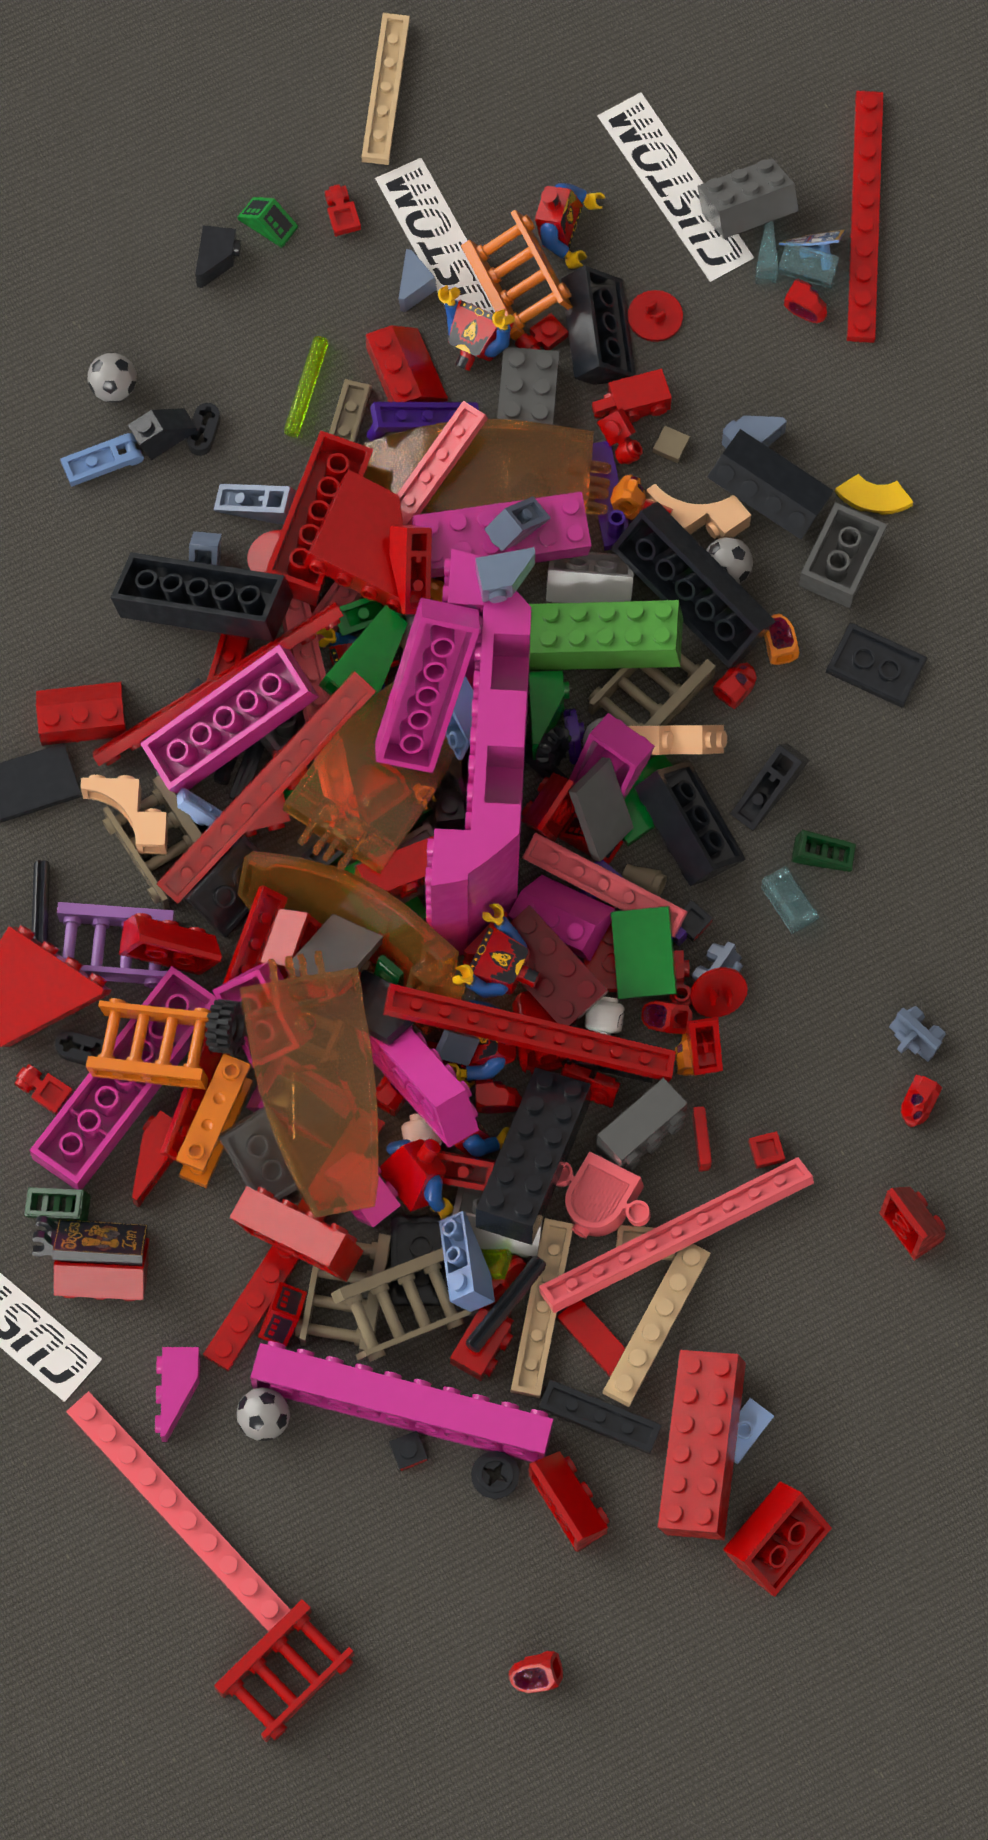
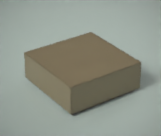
(671, 444)

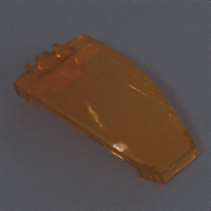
(499, 466)
(360, 802)
(324, 890)
(317, 1081)

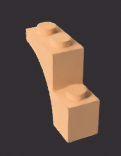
(721, 518)
(684, 738)
(125, 796)

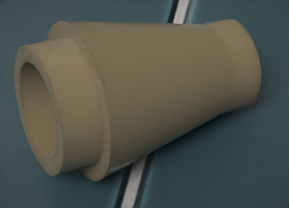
(647, 878)

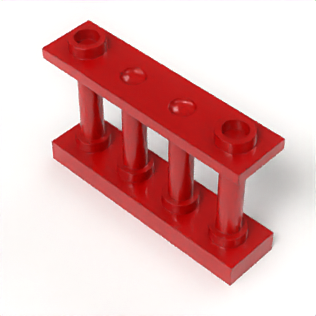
(255, 1662)

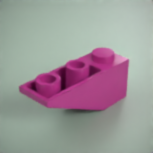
(179, 1381)

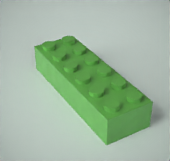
(606, 635)

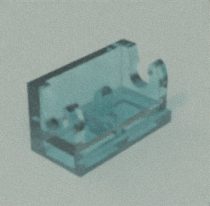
(808, 264)
(788, 900)

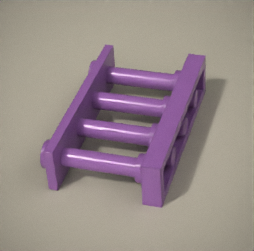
(102, 918)

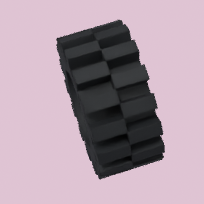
(226, 1027)

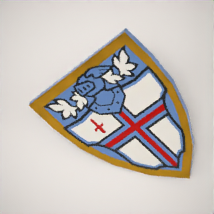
(820, 239)

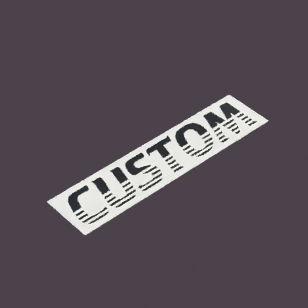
(672, 184)
(432, 230)
(42, 1343)

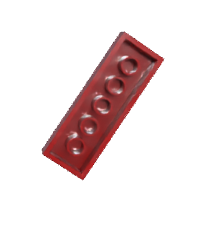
(321, 478)
(702, 1444)

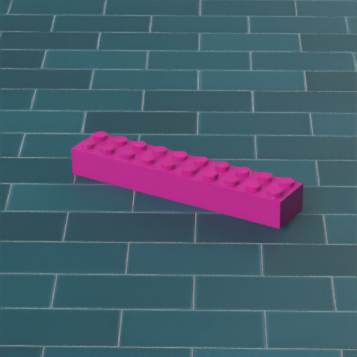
(402, 1402)

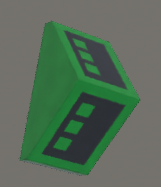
(268, 219)

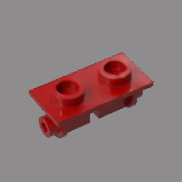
(602, 1086)

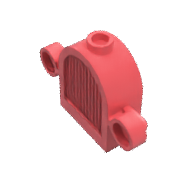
(602, 1197)

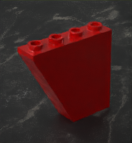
(356, 539)
(39, 985)

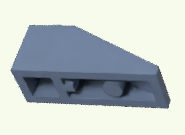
(255, 501)

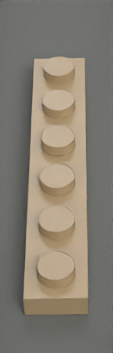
(385, 89)
(539, 1317)
(656, 1324)

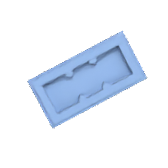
(198, 809)
(751, 1424)

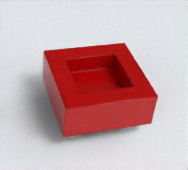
(766, 1150)

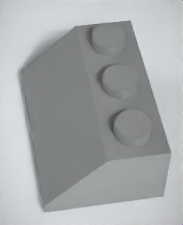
(589, 579)
(467, 1201)

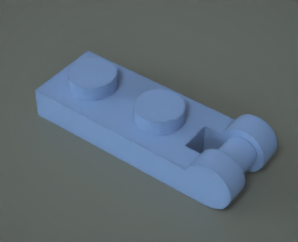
(101, 459)

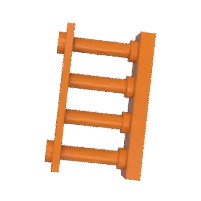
(490, 277)
(162, 1071)
(216, 1114)

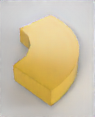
(872, 497)

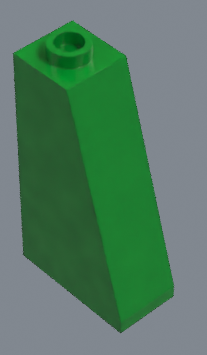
(370, 653)

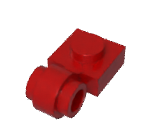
(342, 215)
(545, 333)
(618, 428)
(682, 970)
(49, 1092)

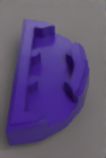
(575, 731)

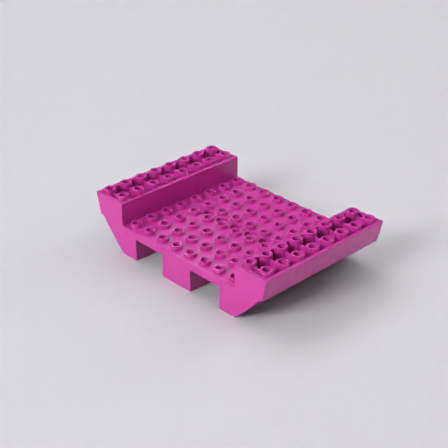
(482, 862)

